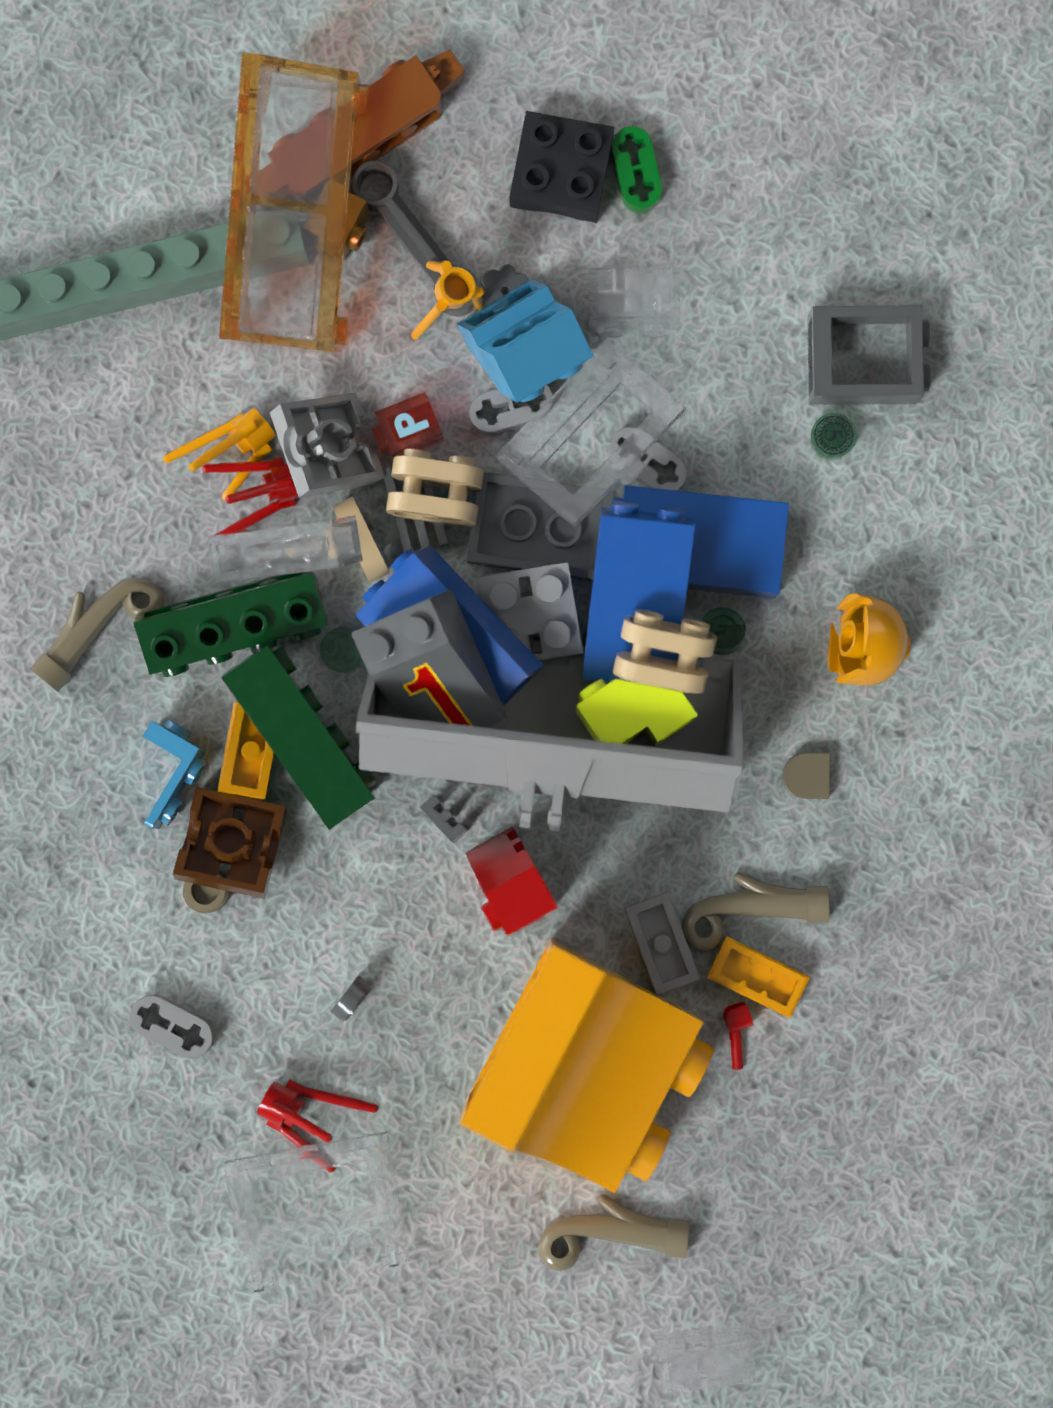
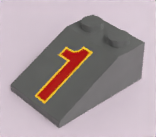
(430, 665)

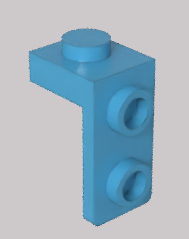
(174, 739)

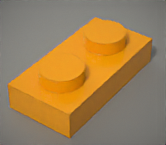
(245, 758)

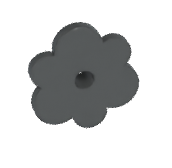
(494, 281)

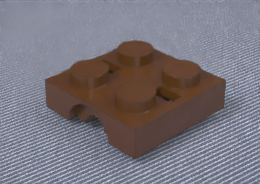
(219, 838)

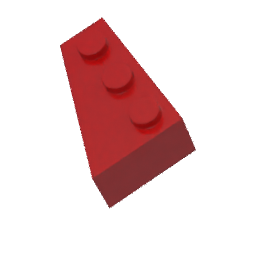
(509, 883)

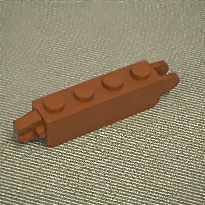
(403, 104)

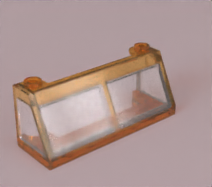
(289, 204)

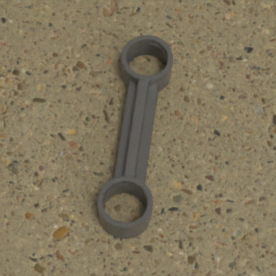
(407, 227)

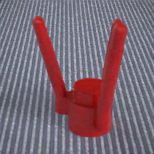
(277, 485)
(284, 1108)

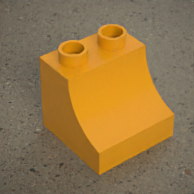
(586, 1070)

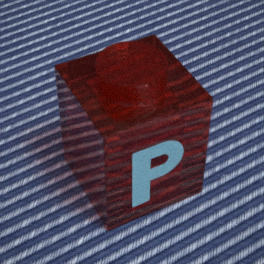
(407, 426)

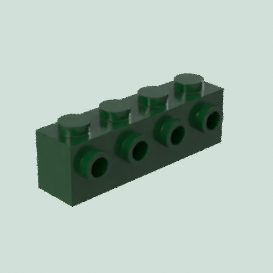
(230, 621)
(299, 735)

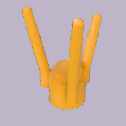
(452, 291)
(244, 431)

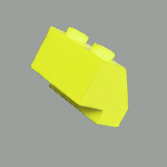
(628, 709)

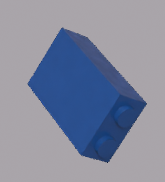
(734, 542)
(637, 566)
(427, 574)

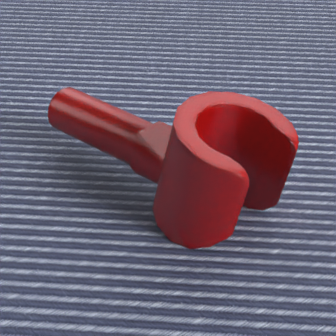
(737, 1018)

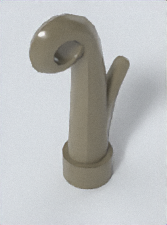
(84, 627)
(761, 901)
(621, 1227)

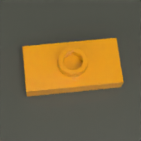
(758, 976)

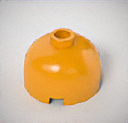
(869, 643)

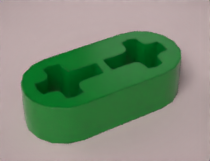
(626, 172)

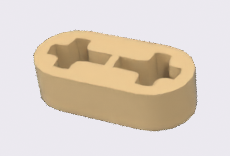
(372, 563)

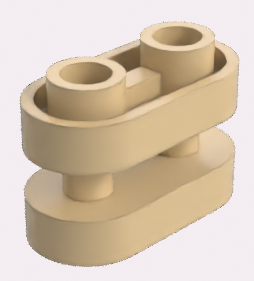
(417, 469)
(649, 631)

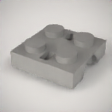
(332, 443)
(543, 612)

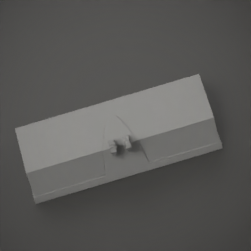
(552, 753)

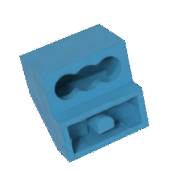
(526, 341)

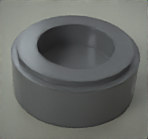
(351, 999)

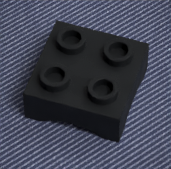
(561, 166)

